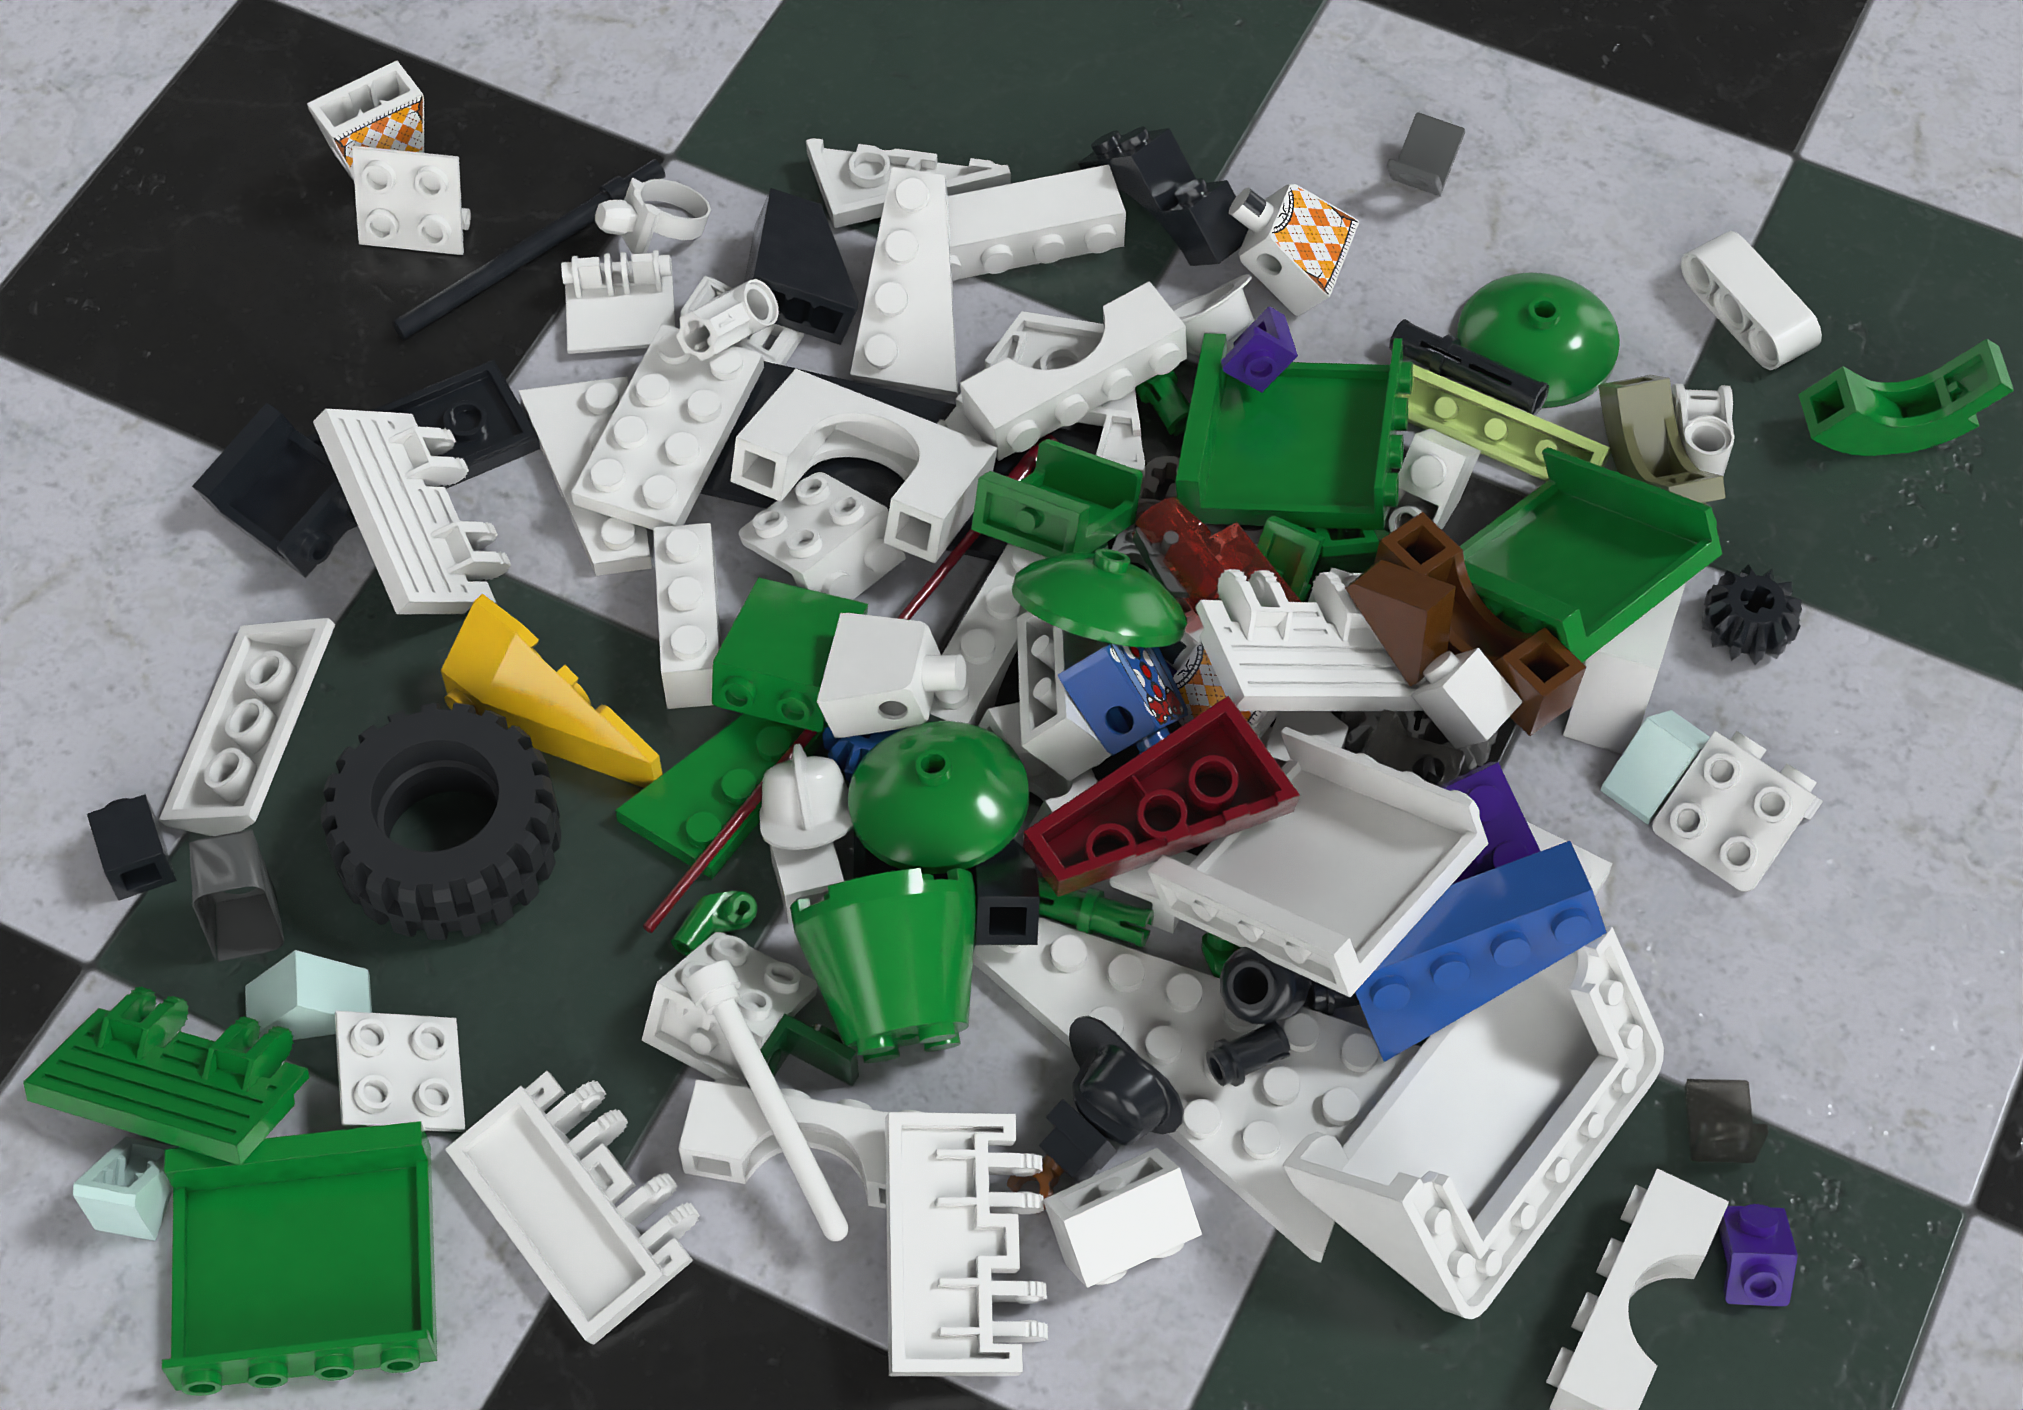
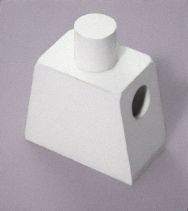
(884, 675)

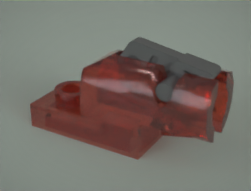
(1189, 558)

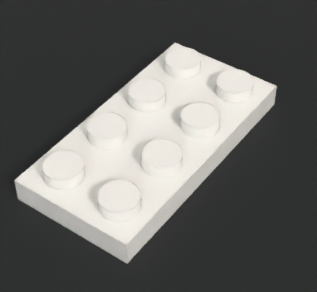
(666, 433)

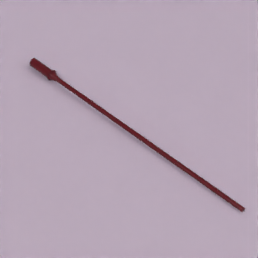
(1023, 468)

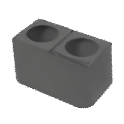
(244, 921)

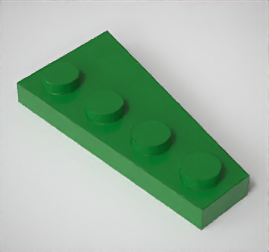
(706, 788)

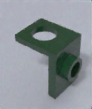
(813, 1045)

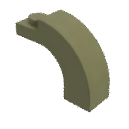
(1647, 441)

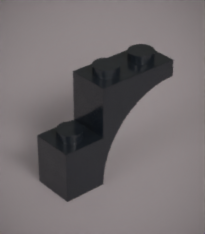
(1160, 179)

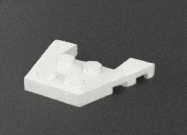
(1057, 343)

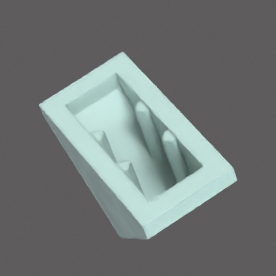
(1654, 764)
(306, 993)
(127, 1189)

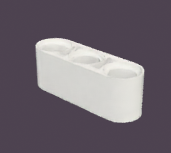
(1751, 300)

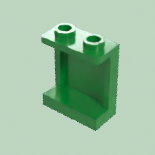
(1063, 506)
(779, 653)

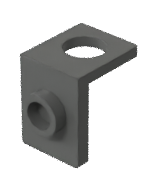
(1427, 154)

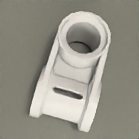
(1705, 425)

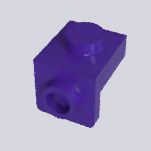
(1261, 351)
(1758, 1255)

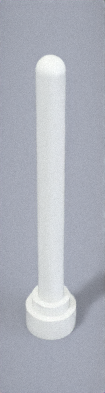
(716, 991)

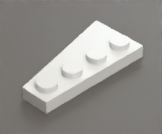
(908, 303)
(568, 427)

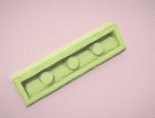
(1493, 425)

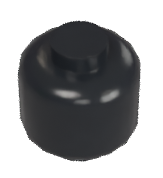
(1261, 989)

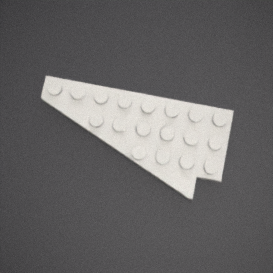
(1172, 1022)

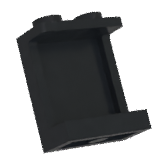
(279, 491)

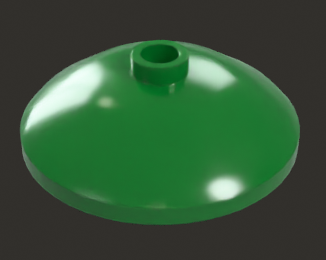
(1566, 349)
(1101, 599)
(942, 816)

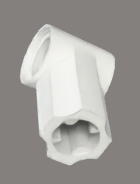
(728, 319)

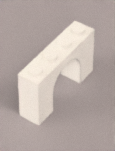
(823, 421)

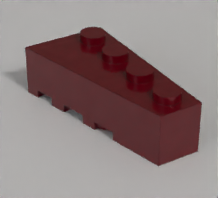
(1167, 800)

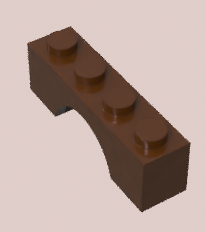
(1531, 663)

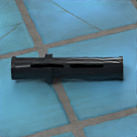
(1522, 393)

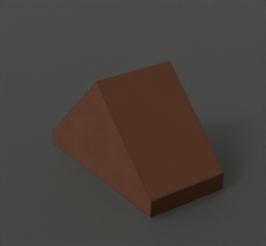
(1406, 614)

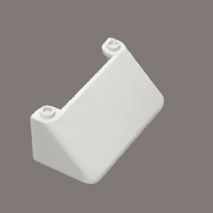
(1491, 1128)

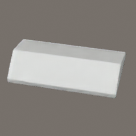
(246, 726)

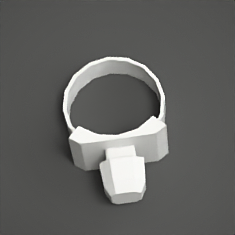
(639, 220)

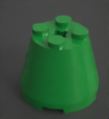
(893, 958)

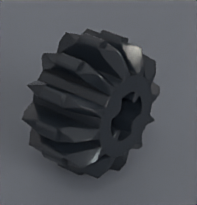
(1751, 614)

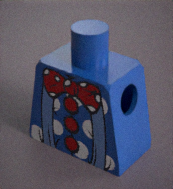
(1125, 696)

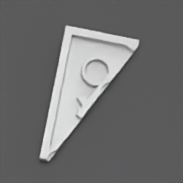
(858, 181)

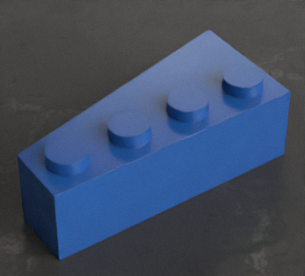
(1480, 944)

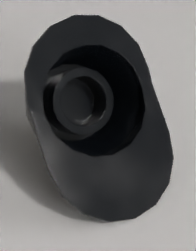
(1118, 1088)

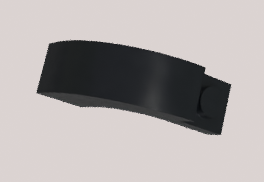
(1004, 893)

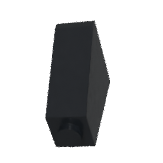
(802, 267)

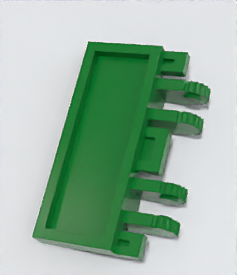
(170, 1086)

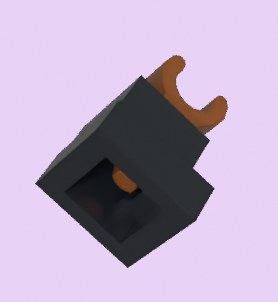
(1070, 1148)

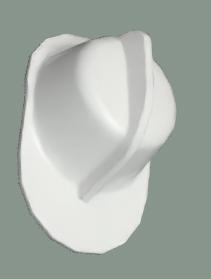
(1217, 312)
(804, 803)

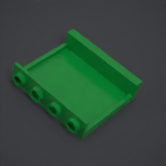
(1302, 449)
(1588, 553)
(302, 1259)

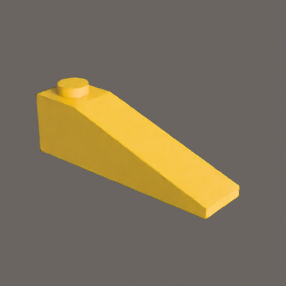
(501, 672)

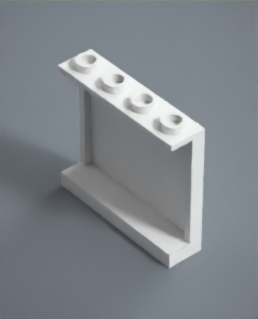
(1336, 876)

